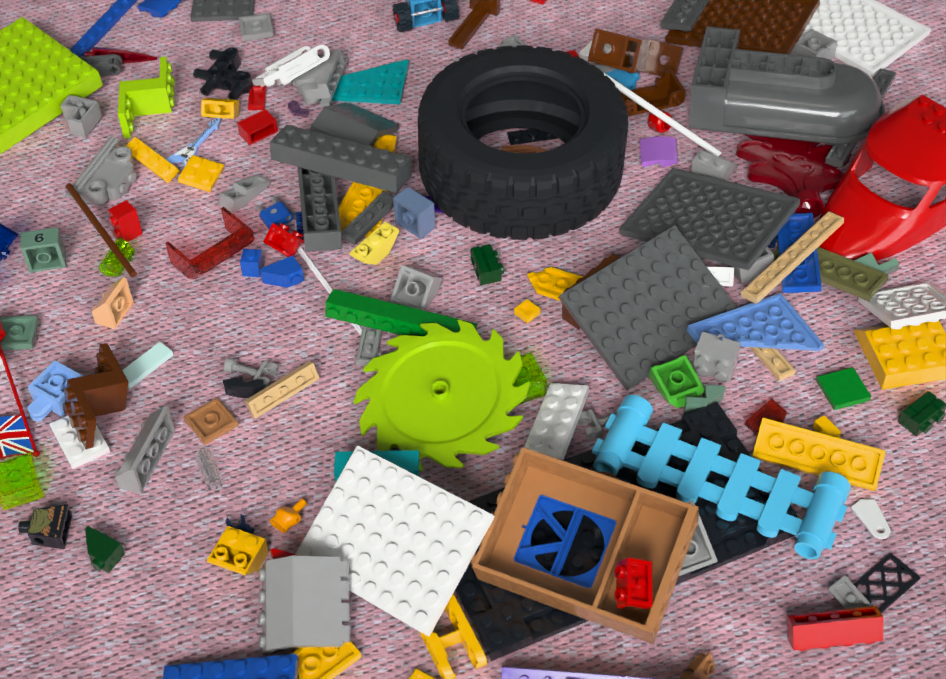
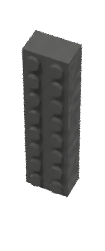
(341, 158)
(319, 211)

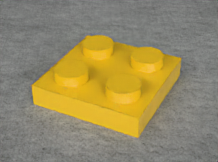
(201, 173)

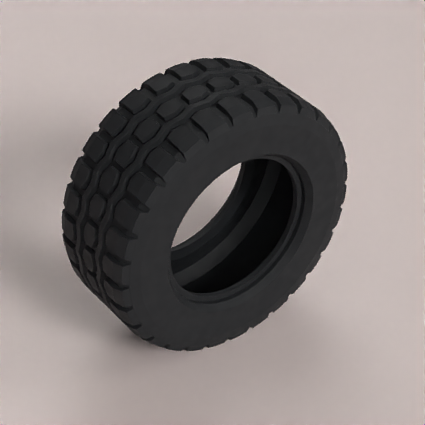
(522, 191)

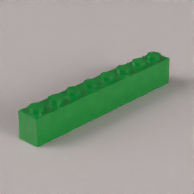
(384, 315)

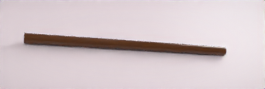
(100, 229)

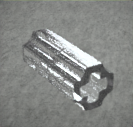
(208, 469)

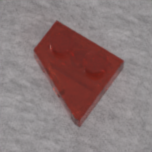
(771, 411)

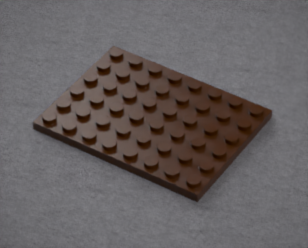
(762, 24)

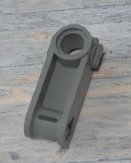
(104, 64)

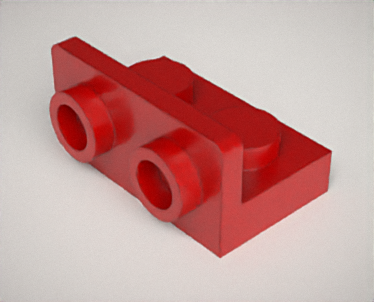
(283, 239)
(633, 583)

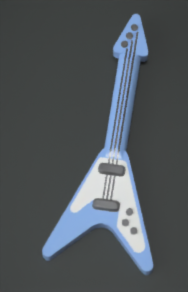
(186, 153)

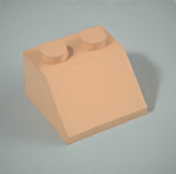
(113, 304)

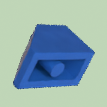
(282, 273)

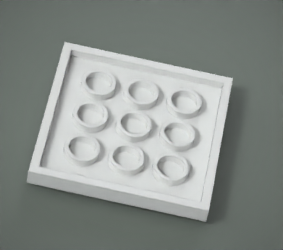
(908, 305)

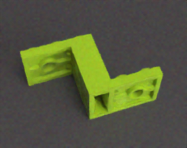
(145, 97)

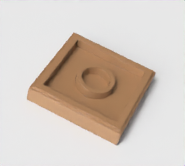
(211, 421)

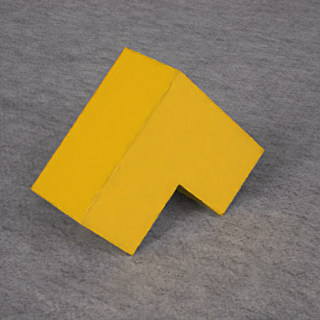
(825, 426)

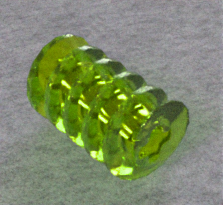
(110, 264)

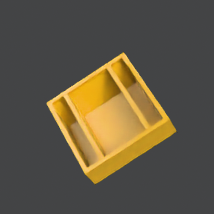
(905, 354)

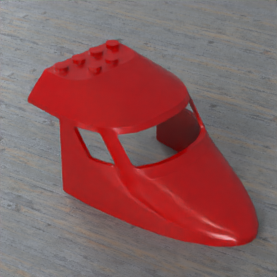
(912, 146)

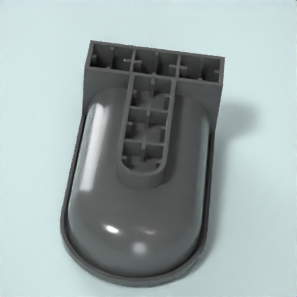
(780, 94)

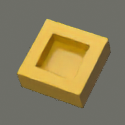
(527, 311)

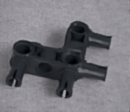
(224, 74)

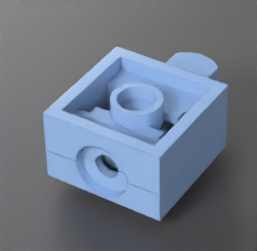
(48, 391)

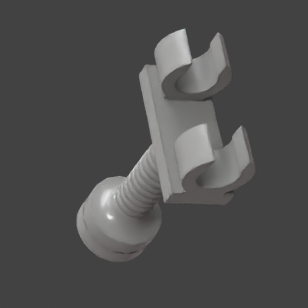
(270, 368)
(595, 430)

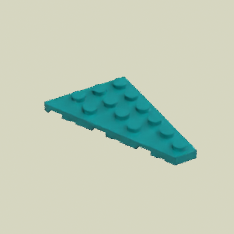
(374, 85)

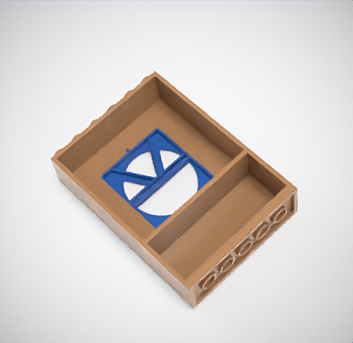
(632, 523)

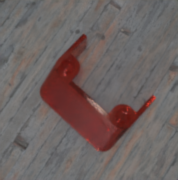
(240, 238)

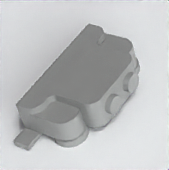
(322, 79)
(106, 175)

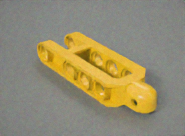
(463, 633)

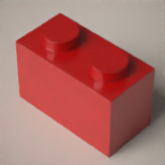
(257, 127)
(124, 221)

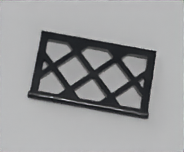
(903, 587)

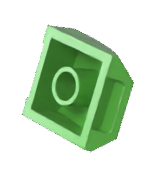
(676, 381)

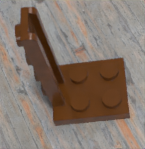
(473, 21)

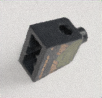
(48, 526)

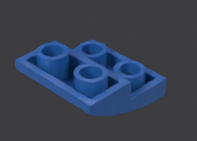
(158, 8)

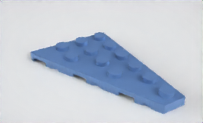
(761, 325)

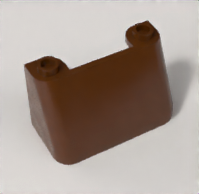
(664, 94)

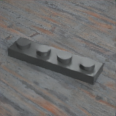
(368, 218)

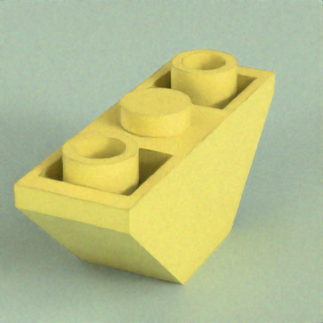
(376, 245)

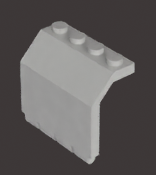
(303, 603)

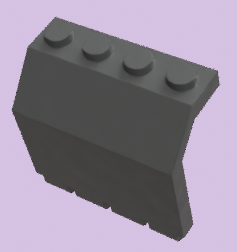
(352, 124)

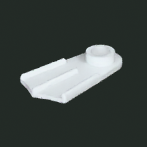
(871, 517)

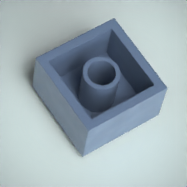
(414, 212)

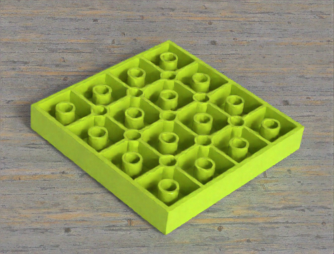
(36, 80)

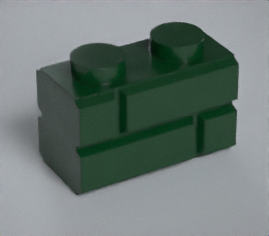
(486, 264)
(922, 414)

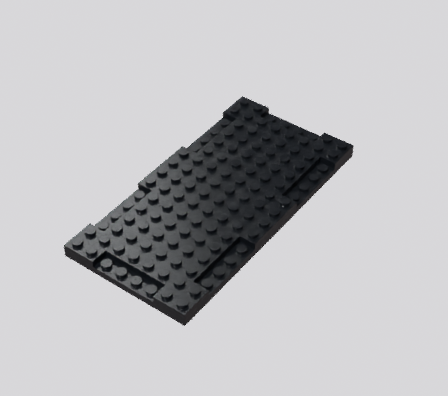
(514, 621)

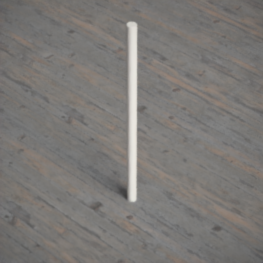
(666, 118)

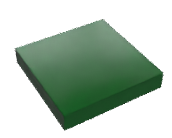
(843, 388)

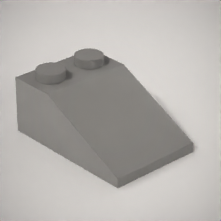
(700, 549)

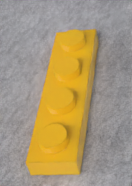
(152, 160)

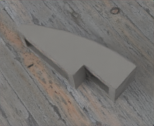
(243, 192)

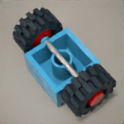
(423, 12)

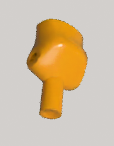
(287, 517)

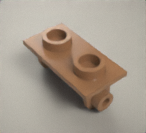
(701, 666)

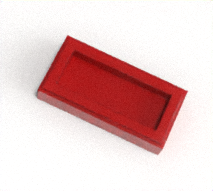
(257, 98)

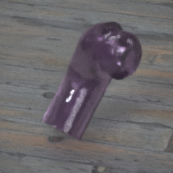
(296, 110)

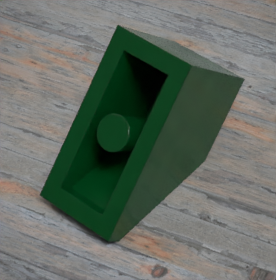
(102, 550)

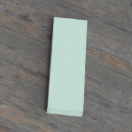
(147, 363)

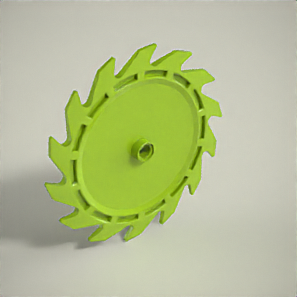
(473, 400)

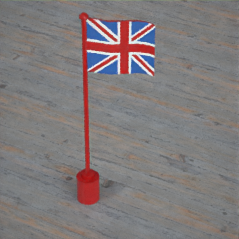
(14, 430)

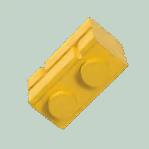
(220, 108)

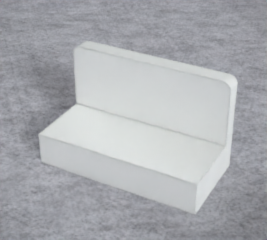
(723, 275)

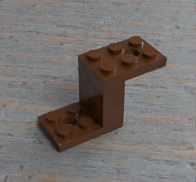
(634, 53)
(95, 395)

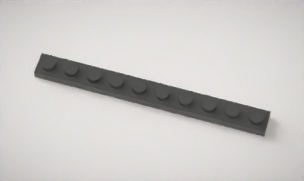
(841, 152)

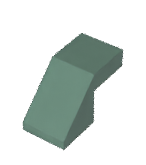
(887, 267)
(711, 394)

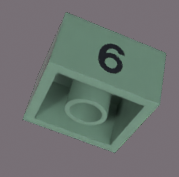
(43, 249)

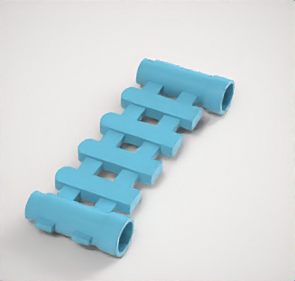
(823, 505)

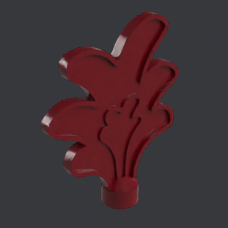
(793, 167)

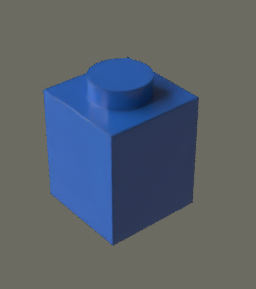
(251, 262)

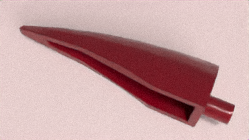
(127, 56)

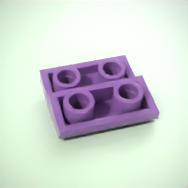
(658, 150)

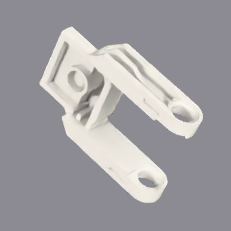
(291, 66)

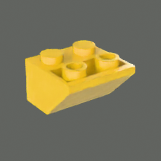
(239, 551)

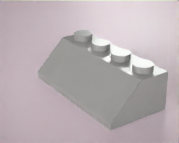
(146, 451)

